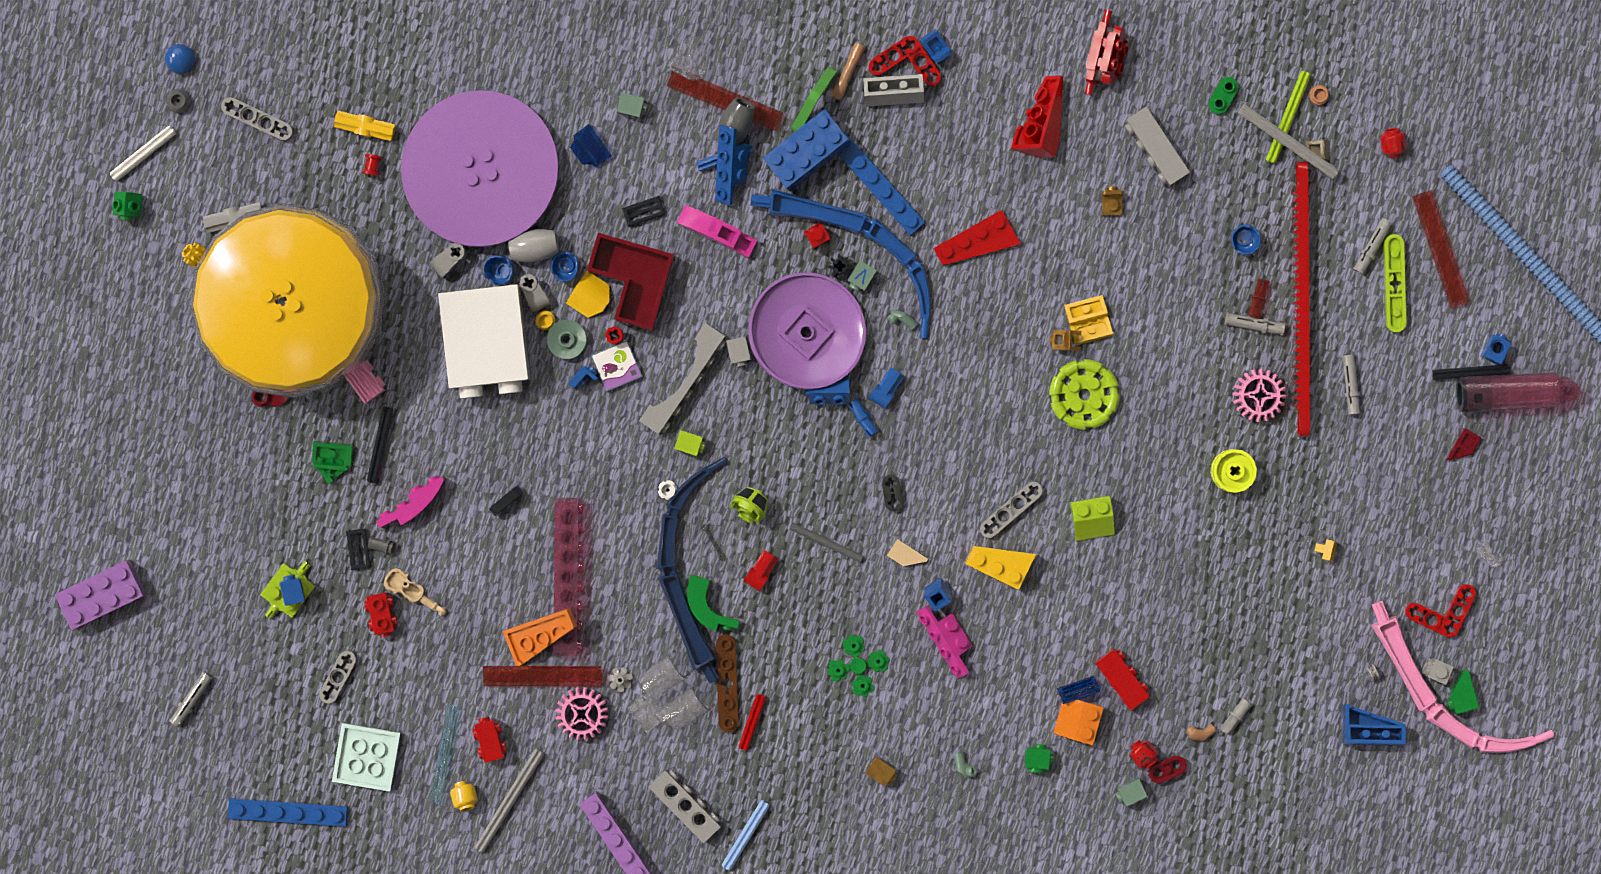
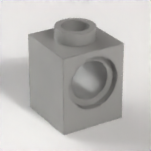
(738, 351)

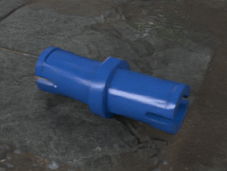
(862, 417)

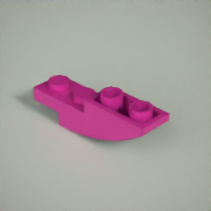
(716, 230)
(419, 500)

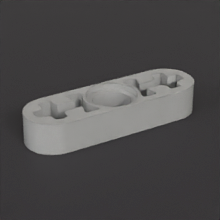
(326, 687)

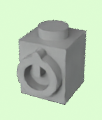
(1438, 671)

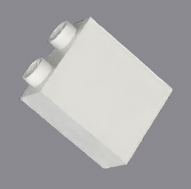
(484, 339)

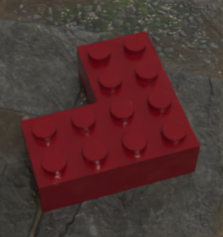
(642, 270)

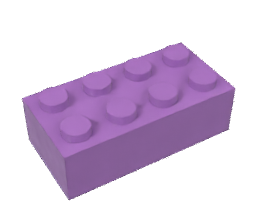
(100, 594)

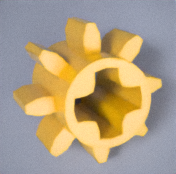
(193, 254)

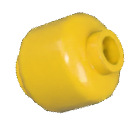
(464, 796)

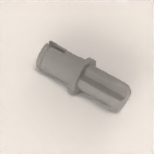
(1235, 716)

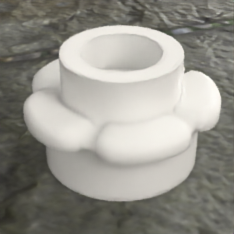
(662, 489)

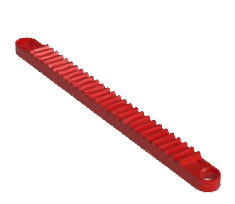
(1302, 302)

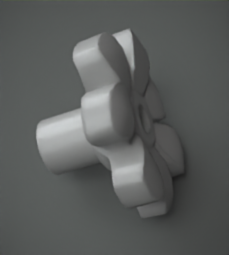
(623, 675)

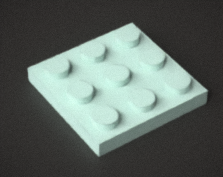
(366, 757)

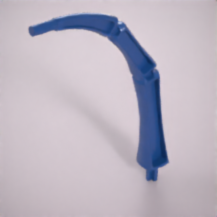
(858, 222)

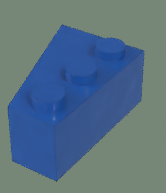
(1369, 729)

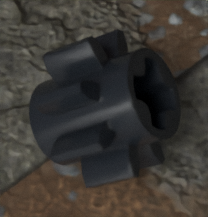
(835, 270)

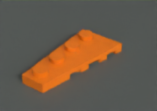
(536, 635)

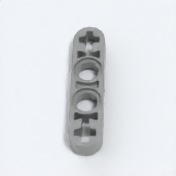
(258, 117)
(1013, 512)

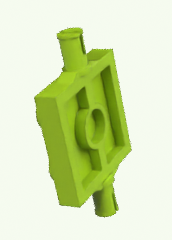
(273, 591)

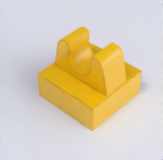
(1328, 549)

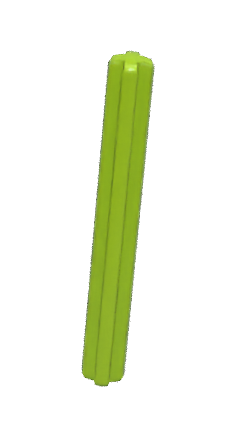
(1289, 114)

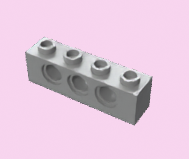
(702, 831)

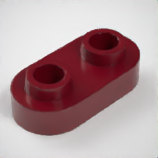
(1167, 769)

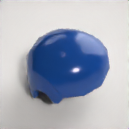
(180, 58)
(1247, 233)
(566, 260)
(492, 266)

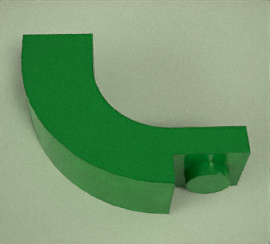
(698, 604)

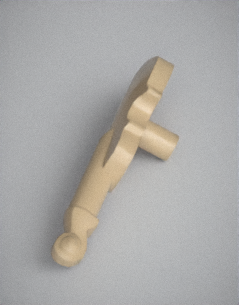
(397, 582)

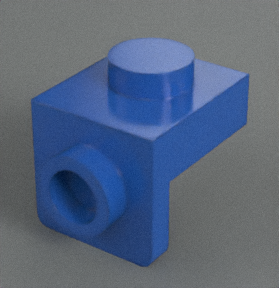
(935, 46)

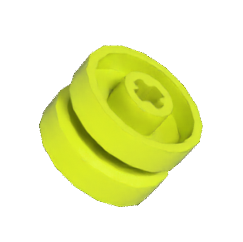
(1244, 467)

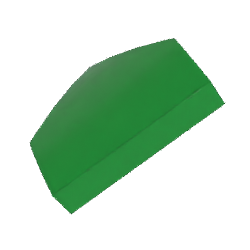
(331, 458)

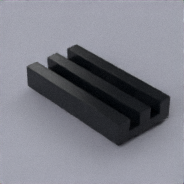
(628, 216)
(366, 550)

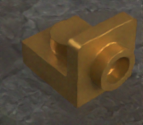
(1112, 201)

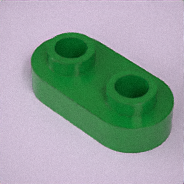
(1223, 95)

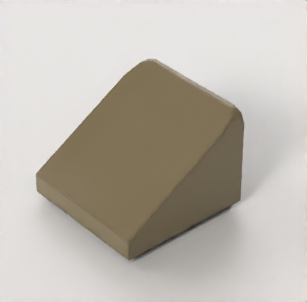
(1319, 147)

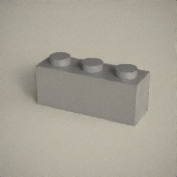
(893, 90)

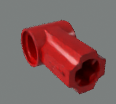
(759, 573)

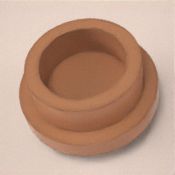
(1319, 95)

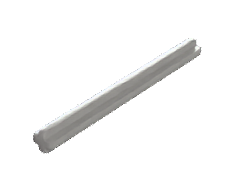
(1288, 141)
(509, 800)

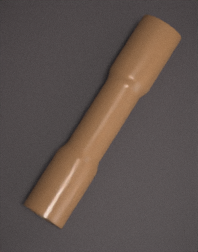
(842, 83)

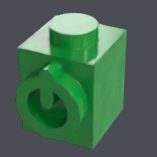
(1038, 758)

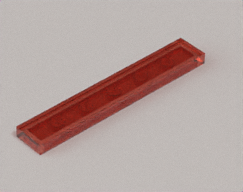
(722, 98)
(1440, 248)
(542, 676)

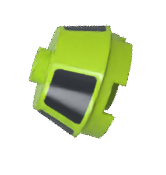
(751, 505)

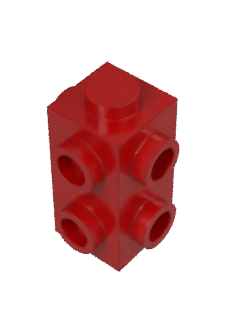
(382, 620)
(487, 734)

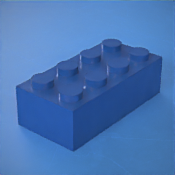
(807, 150)

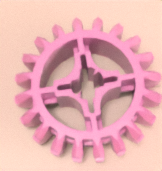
(1259, 404)
(574, 706)

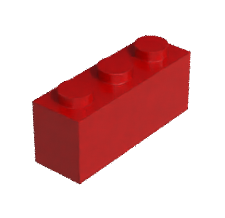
(1122, 678)

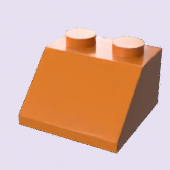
(1078, 721)

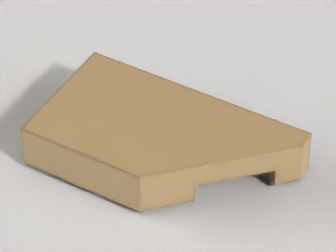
(905, 555)

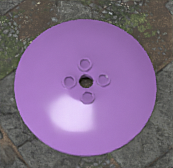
(814, 304)

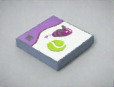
(616, 366)

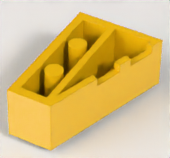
(1001, 564)

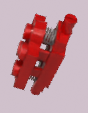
(1106, 54)

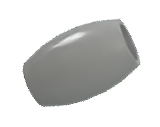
(534, 245)

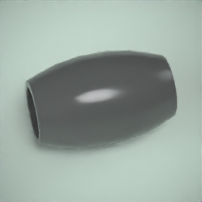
(740, 116)

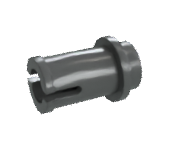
(381, 545)

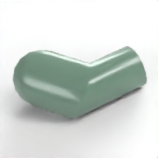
(903, 317)
(964, 768)

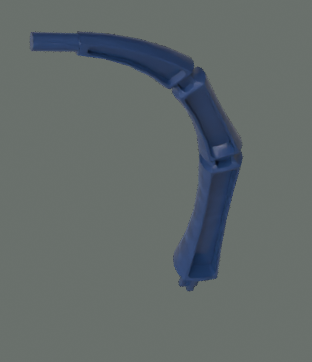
(696, 645)

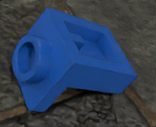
(579, 378)

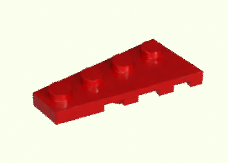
(982, 238)

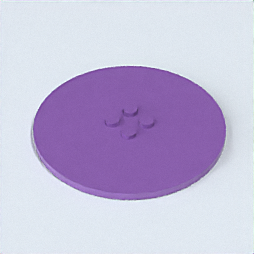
(479, 168)

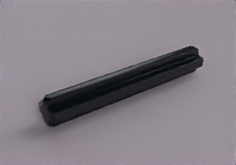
(1454, 373)
(380, 443)

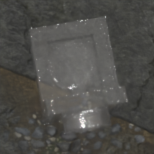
(1484, 552)

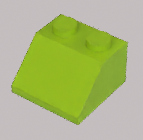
(1092, 518)

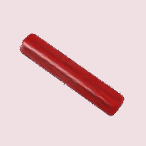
(752, 722)

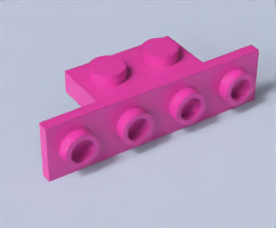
(948, 638)

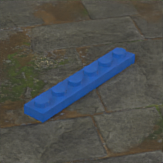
(881, 188)
(287, 812)

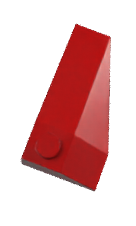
(1042, 128)

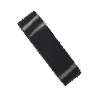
(506, 500)

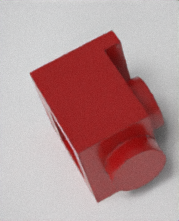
(817, 235)

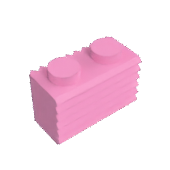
(366, 383)

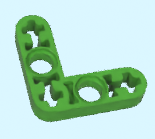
(813, 98)

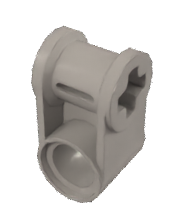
(446, 261)
(534, 296)

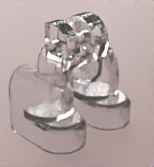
(677, 713)

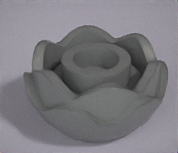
(184, 103)

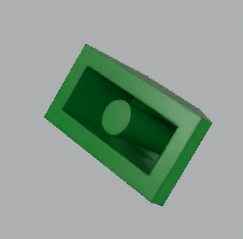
(1462, 694)

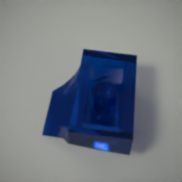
(589, 147)

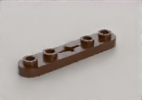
(727, 664)

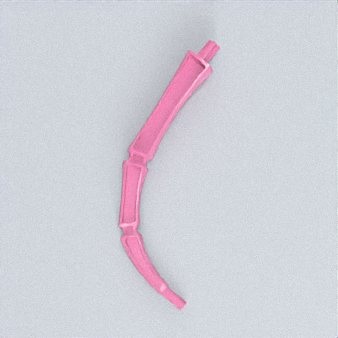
(1391, 637)

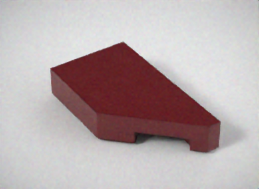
(1464, 445)

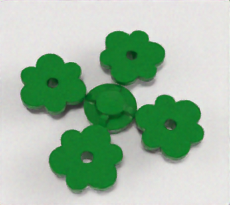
(858, 665)

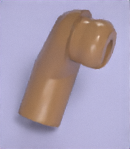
(1200, 735)

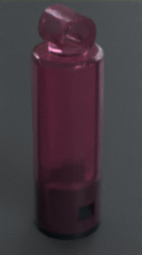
(1513, 391)

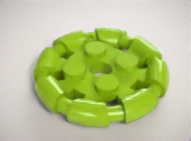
(1096, 391)

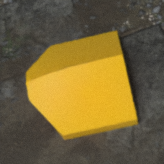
(589, 295)

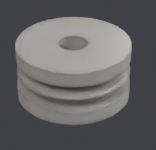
(1372, 672)

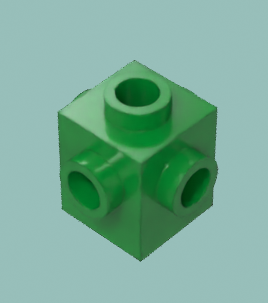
(127, 205)

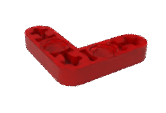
(911, 55)
(1443, 620)

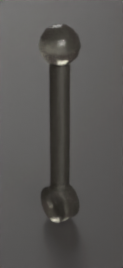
(721, 556)

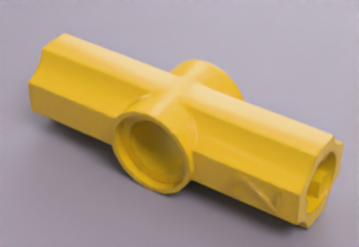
(364, 126)

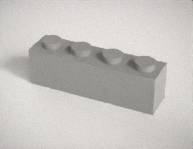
(1157, 147)

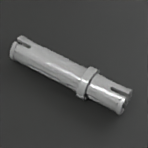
(1373, 245)
(1255, 324)
(1351, 384)
(177, 718)

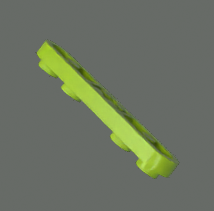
(1394, 263)

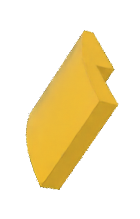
(1090, 318)

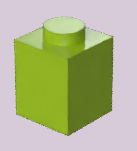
(689, 443)

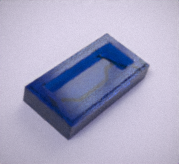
(1078, 690)

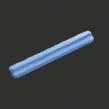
(745, 835)

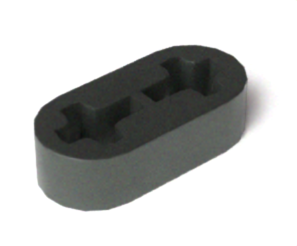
(887, 494)

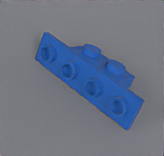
(731, 164)

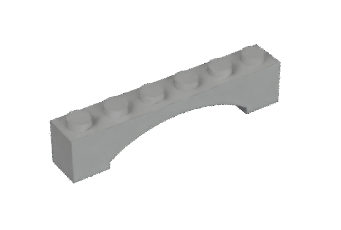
(707, 343)

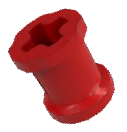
(372, 165)
(612, 329)

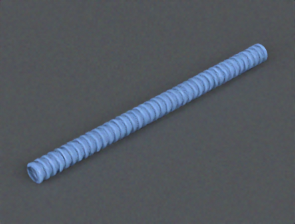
(1523, 251)

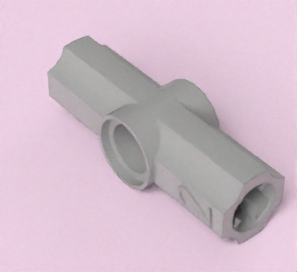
(219, 221)

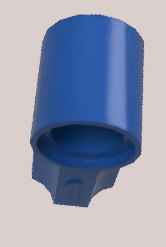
(884, 391)

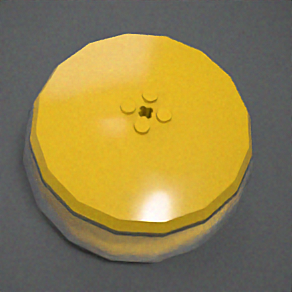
(329, 310)

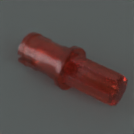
(1258, 298)

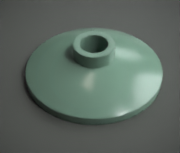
(559, 331)

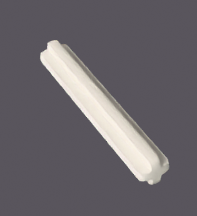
(142, 153)

